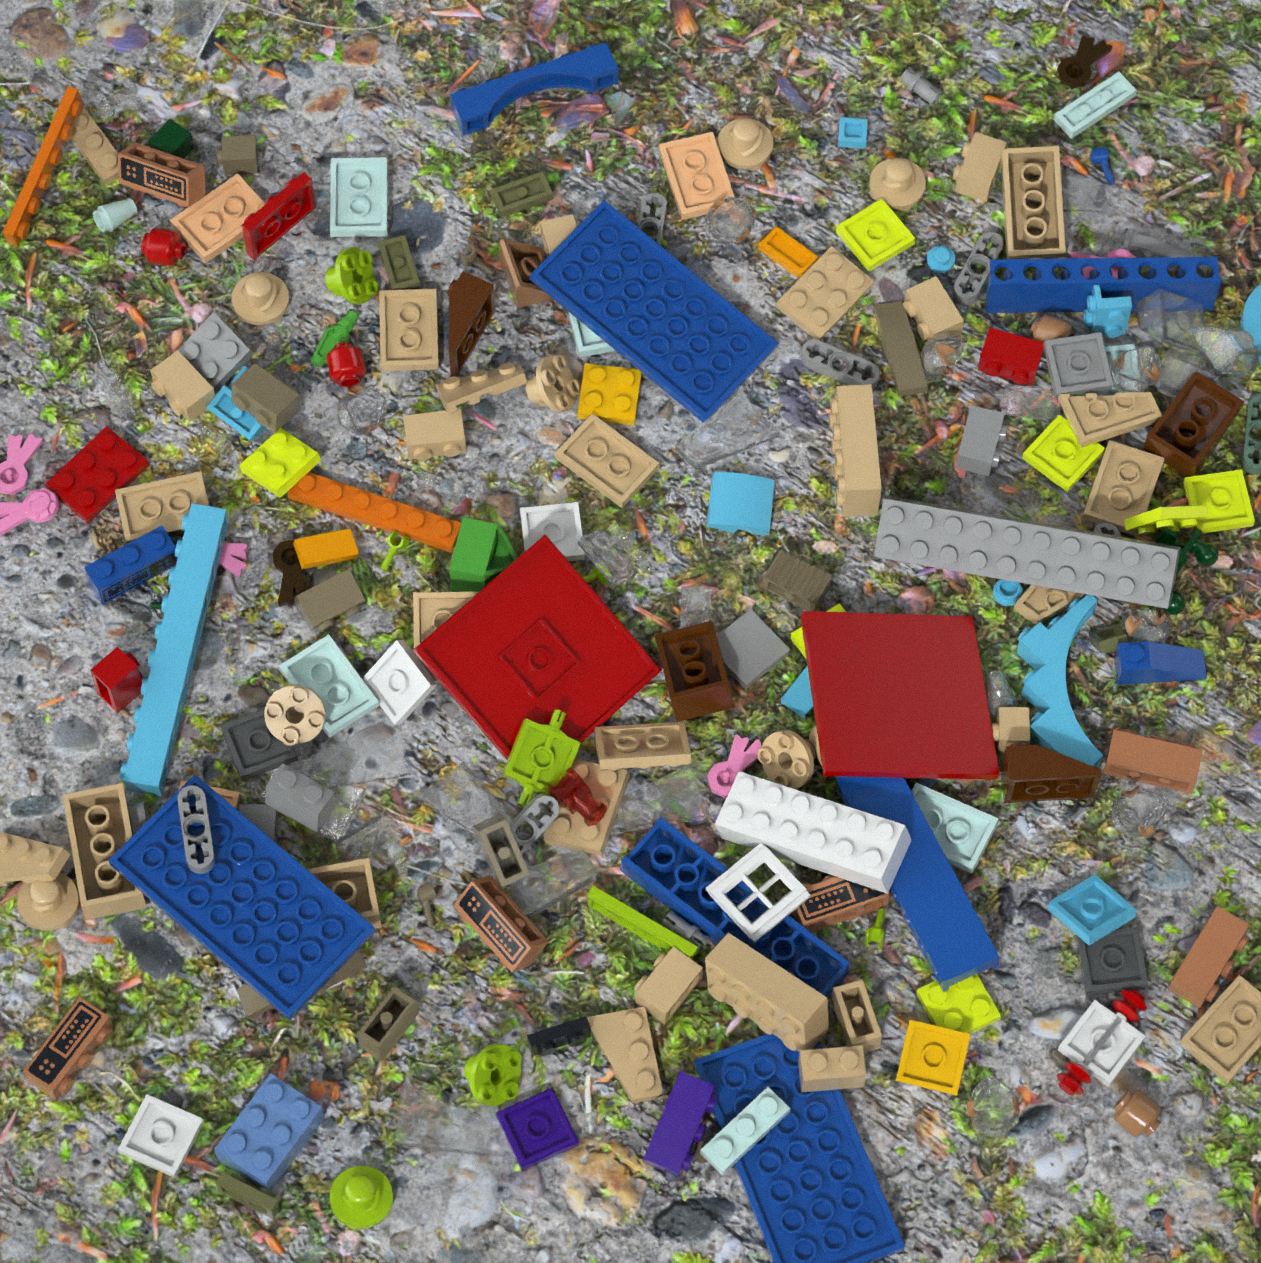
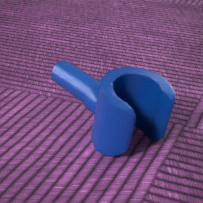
(1100, 156)

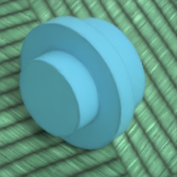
(940, 259)
(1007, 592)

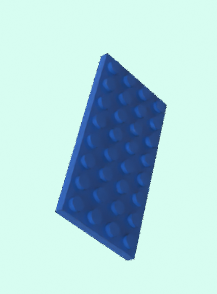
(654, 311)
(252, 908)
(810, 1171)

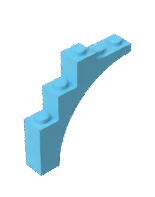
(1046, 686)

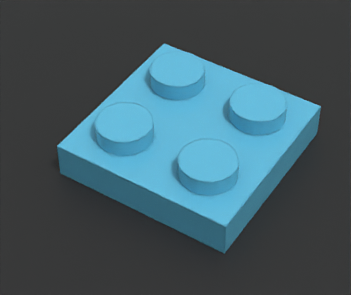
(1092, 909)

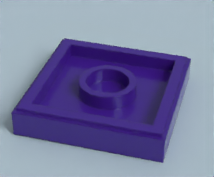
(537, 1129)

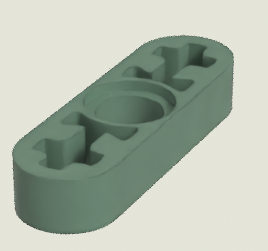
(1249, 442)

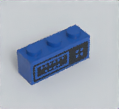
(131, 565)

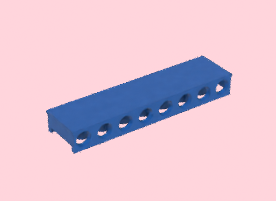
(1070, 293)
(677, 876)
(926, 884)

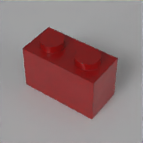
(1011, 356)
(117, 679)

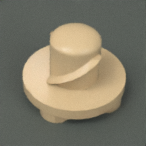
(745, 144)
(897, 183)
(260, 298)
(553, 384)
(294, 714)
(787, 758)
(48, 903)

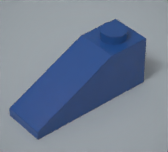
(1157, 663)

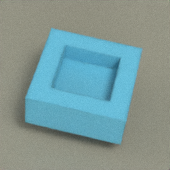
(852, 133)

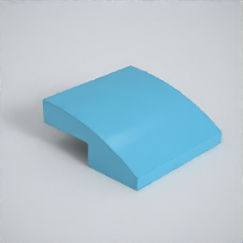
(226, 410)
(740, 503)

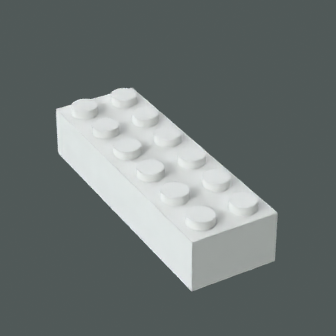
(813, 832)

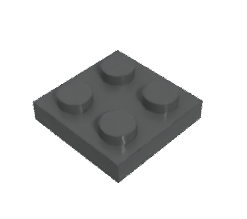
(254, 746)
(1113, 963)

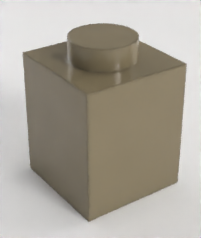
(238, 155)

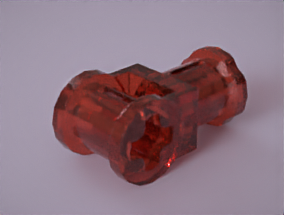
(575, 796)

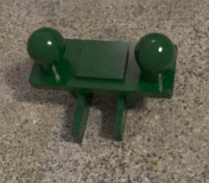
(1205, 554)

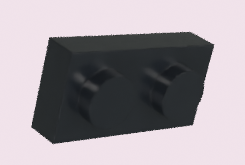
(548, 1040)

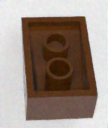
(469, 315)
(1193, 425)
(694, 671)
(1041, 774)

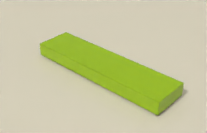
(639, 923)

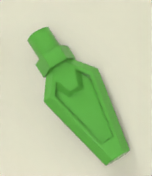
(332, 336)

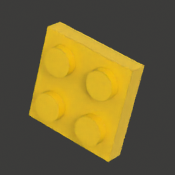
(609, 393)
(933, 1057)

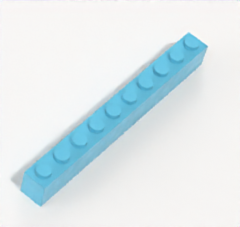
(175, 650)

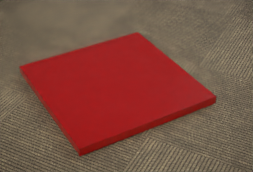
(537, 646)
(898, 696)

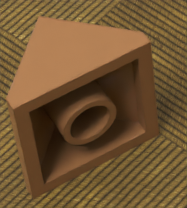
(518, 263)

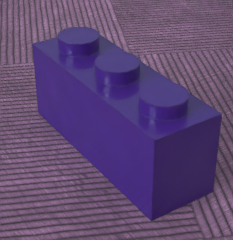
(681, 1125)

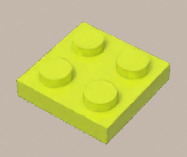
(875, 235)
(1060, 456)
(280, 462)
(1225, 499)
(1167, 517)
(961, 1008)

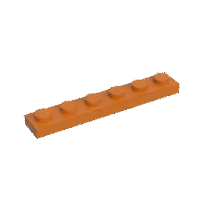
(40, 172)
(376, 511)

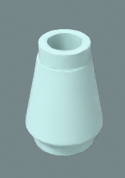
(114, 214)

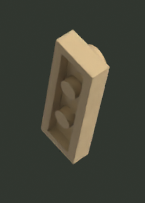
(95, 148)

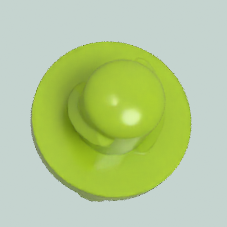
(352, 276)
(494, 1074)
(361, 1197)

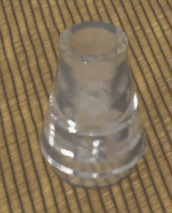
(999, 692)

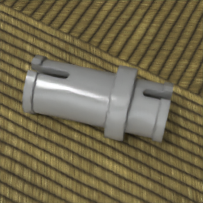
(917, 83)
(685, 930)

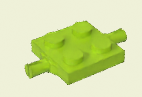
(540, 756)

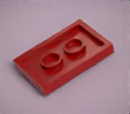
(278, 215)
(94, 474)

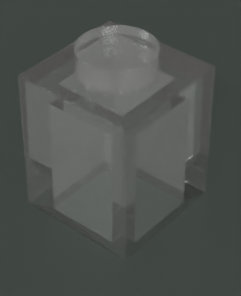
(695, 606)

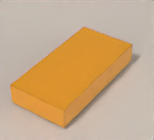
(787, 252)
(326, 548)

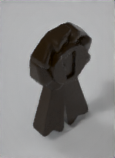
(1076, 70)
(287, 562)

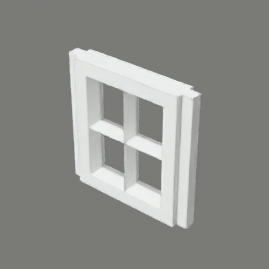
(776, 911)

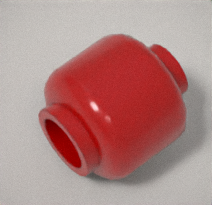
(163, 247)
(346, 364)

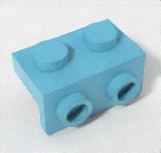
(1107, 314)

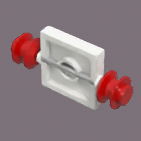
(1101, 1042)

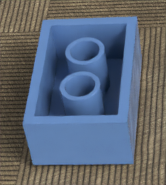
(269, 1133)

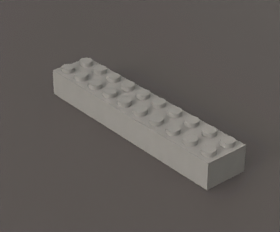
(1027, 552)

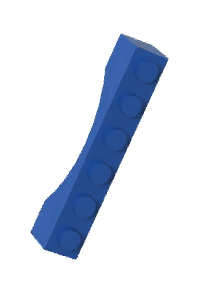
(584, 70)

